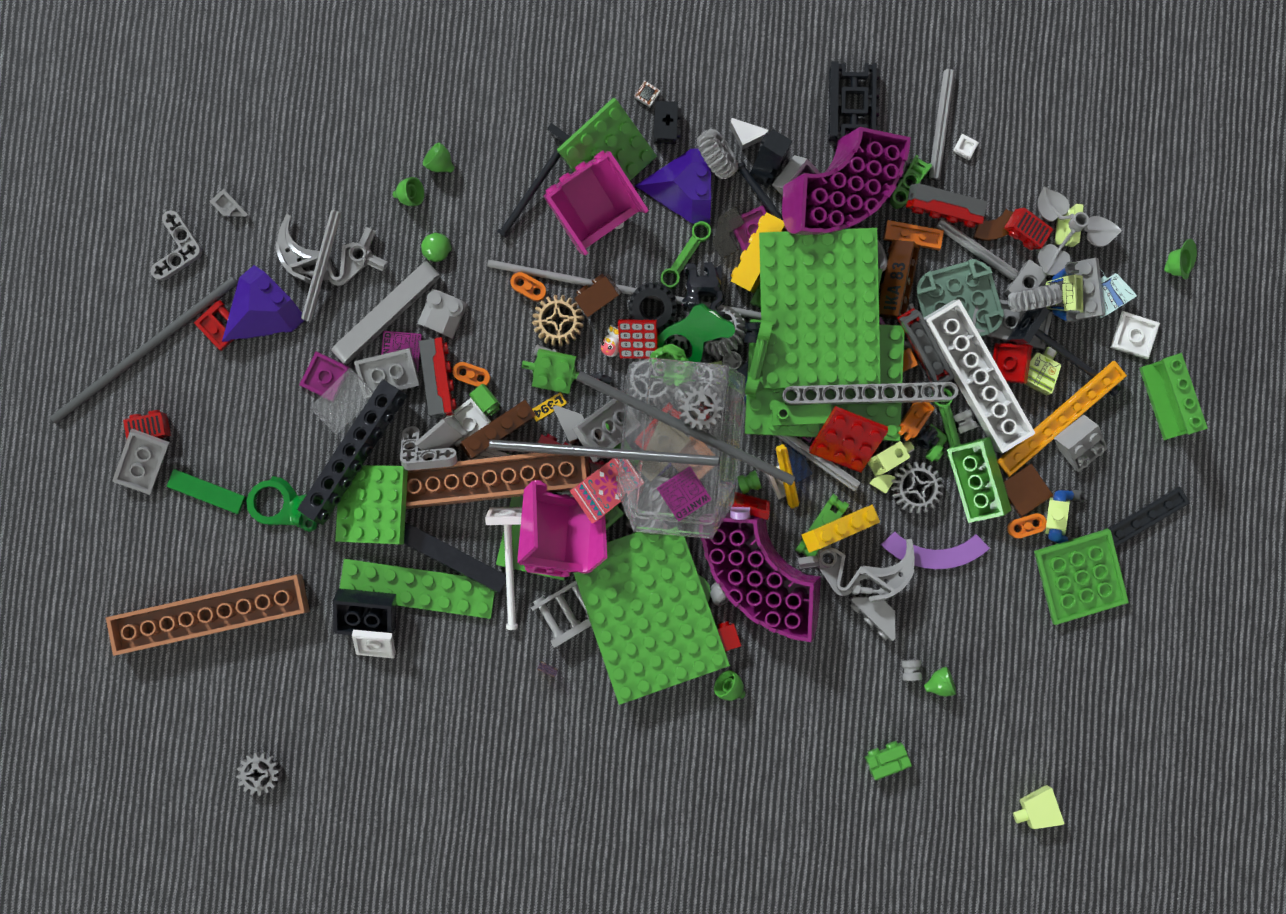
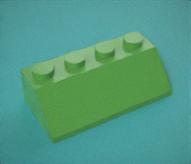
(979, 480)

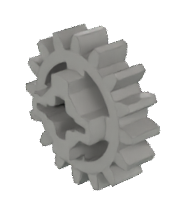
(700, 399)
(257, 780)

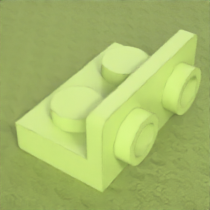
(1063, 229)

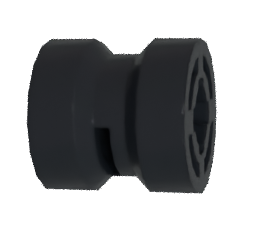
(752, 331)

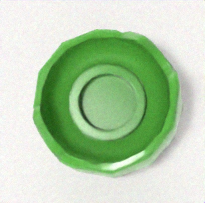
(436, 247)

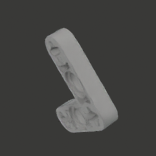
(184, 246)
(418, 456)

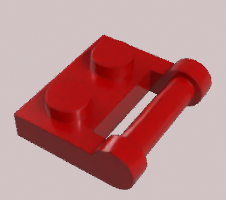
(212, 326)

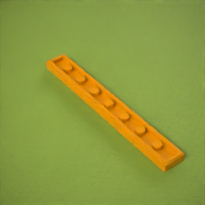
(1062, 418)

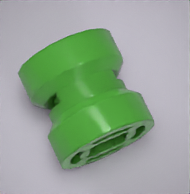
(749, 482)

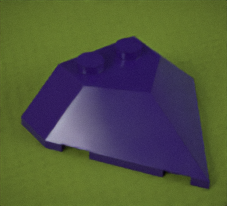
(683, 187)
(260, 308)

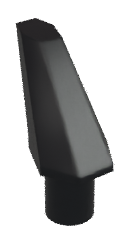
(606, 379)

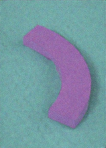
(937, 559)

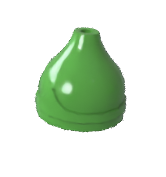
(438, 159)
(409, 192)
(941, 683)
(729, 686)

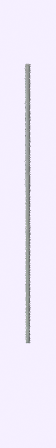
(624, 289)

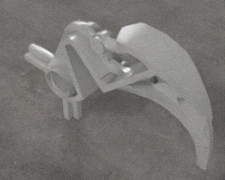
(349, 264)
(833, 573)

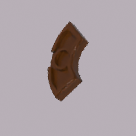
(993, 229)

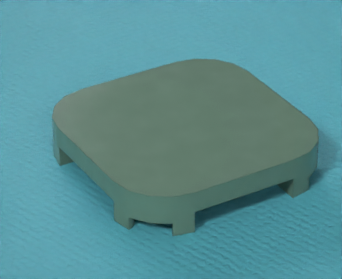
(965, 281)

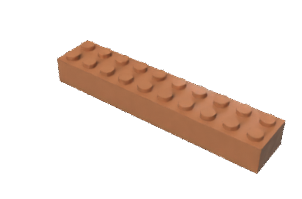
(493, 478)
(207, 614)

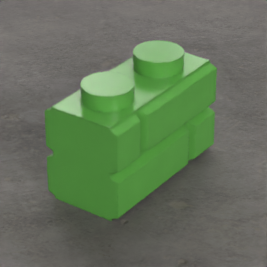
(887, 760)

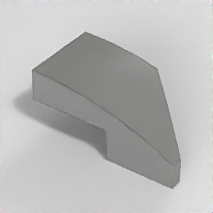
(227, 205)

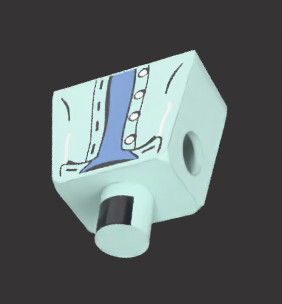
(1115, 292)

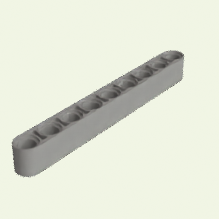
(878, 389)

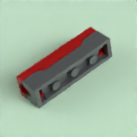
(946, 204)
(925, 346)
(436, 377)

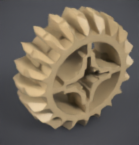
(566, 320)

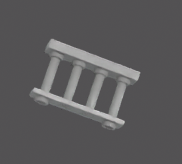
(576, 626)

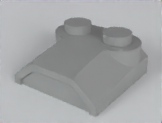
(442, 313)

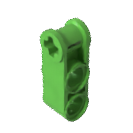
(916, 172)

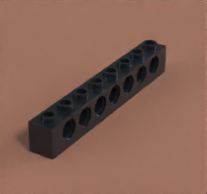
(351, 443)

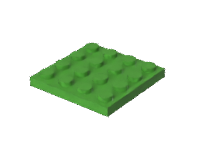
(613, 132)
(374, 506)
(1081, 576)

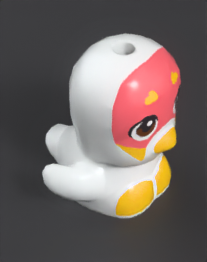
(610, 344)

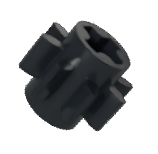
(927, 437)

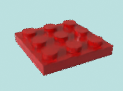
(848, 439)

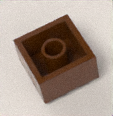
(596, 296)

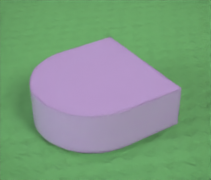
(740, 513)

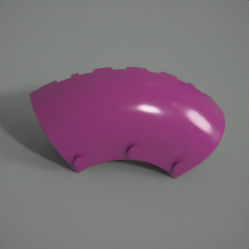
(851, 188)
(761, 580)

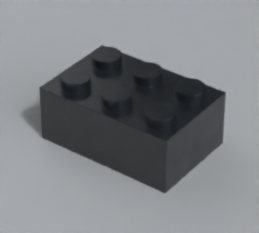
(363, 611)

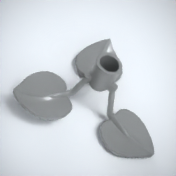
(1055, 205)

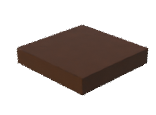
(1026, 490)

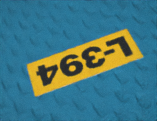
(547, 407)

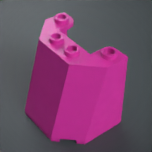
(593, 200)
(558, 534)

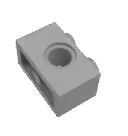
(1030, 272)

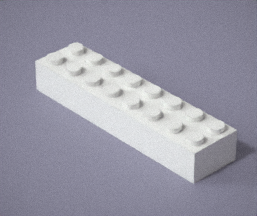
(978, 377)

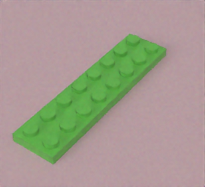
(420, 588)

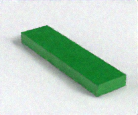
(206, 491)

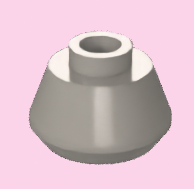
(718, 595)

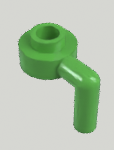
(936, 452)

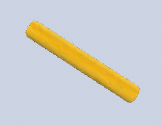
(784, 464)

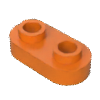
(528, 287)
(471, 375)
(1026, 525)

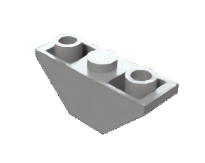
(877, 614)

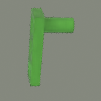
(800, 414)

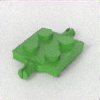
(552, 370)

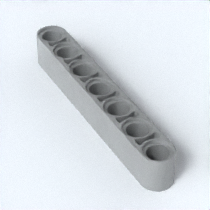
(385, 313)

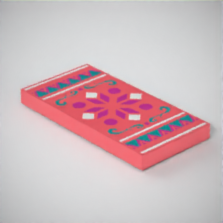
(598, 491)

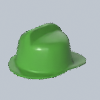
(1182, 260)

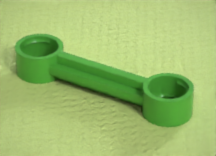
(686, 254)
(758, 357)
(948, 422)

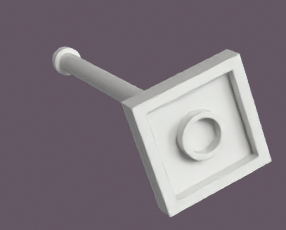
(507, 516)

